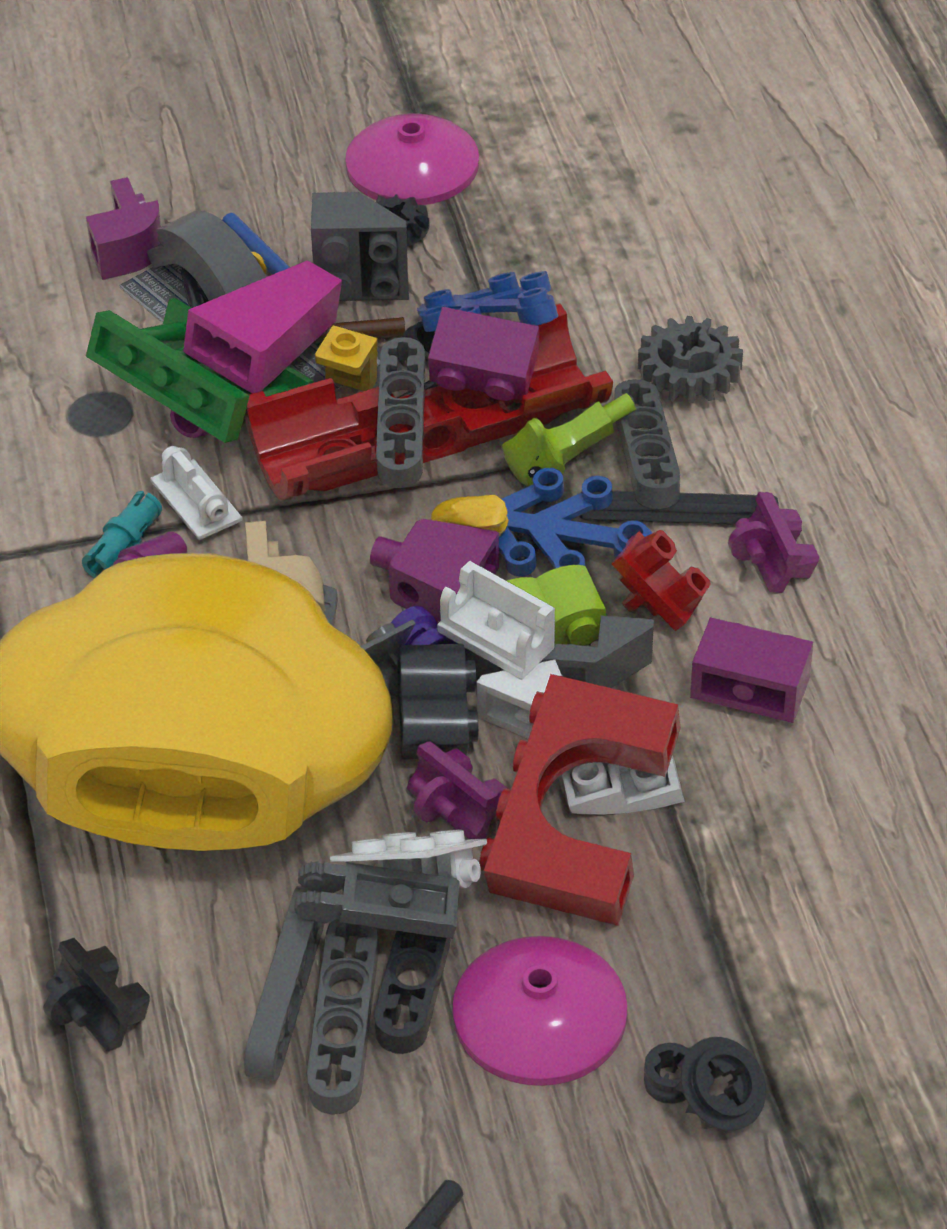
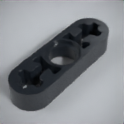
(419, 998)

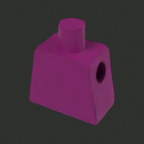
(433, 560)

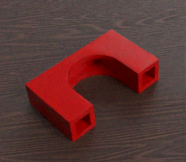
(570, 728)

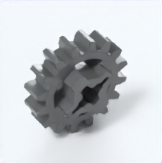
(690, 359)

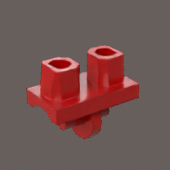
(656, 582)

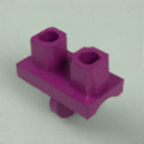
(771, 544)
(451, 792)

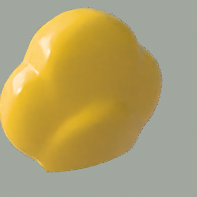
(189, 705)

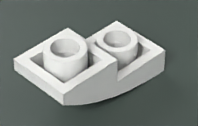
(617, 789)

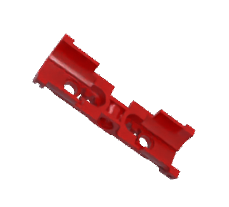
(324, 442)

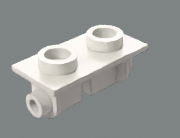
(193, 494)

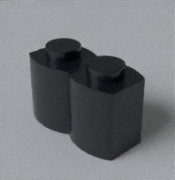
(435, 698)

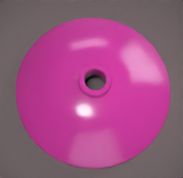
(412, 158)
(533, 1031)

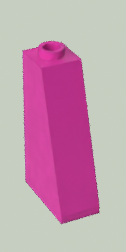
(263, 325)

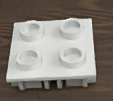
(439, 854)

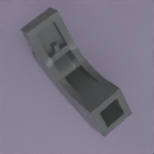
(208, 252)

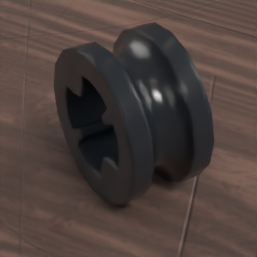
(661, 1057)

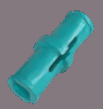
(122, 532)

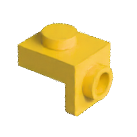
(349, 358)

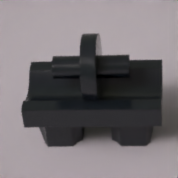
(87, 994)

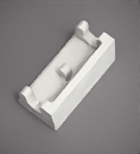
(497, 621)

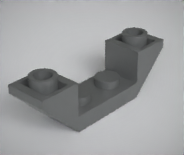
(622, 650)

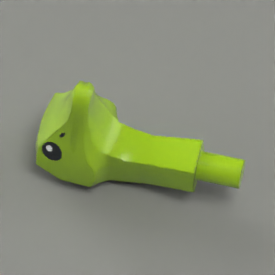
(542, 448)

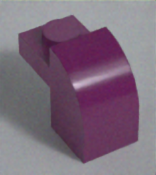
(125, 234)

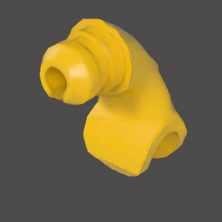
(473, 511)

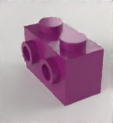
(483, 354)
(755, 666)

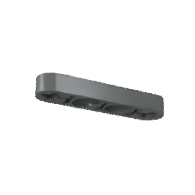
(401, 411)
(648, 442)
(282, 994)
(340, 1010)

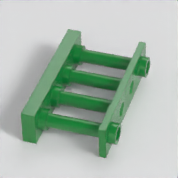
(156, 365)

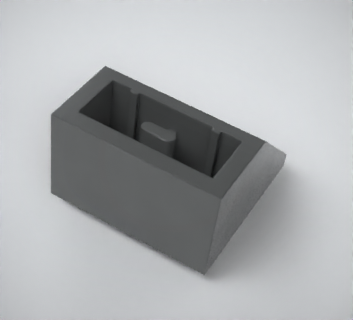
(360, 246)

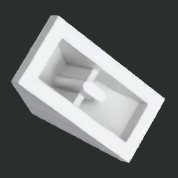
(508, 700)

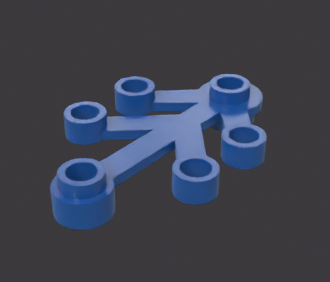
(504, 295)
(555, 523)

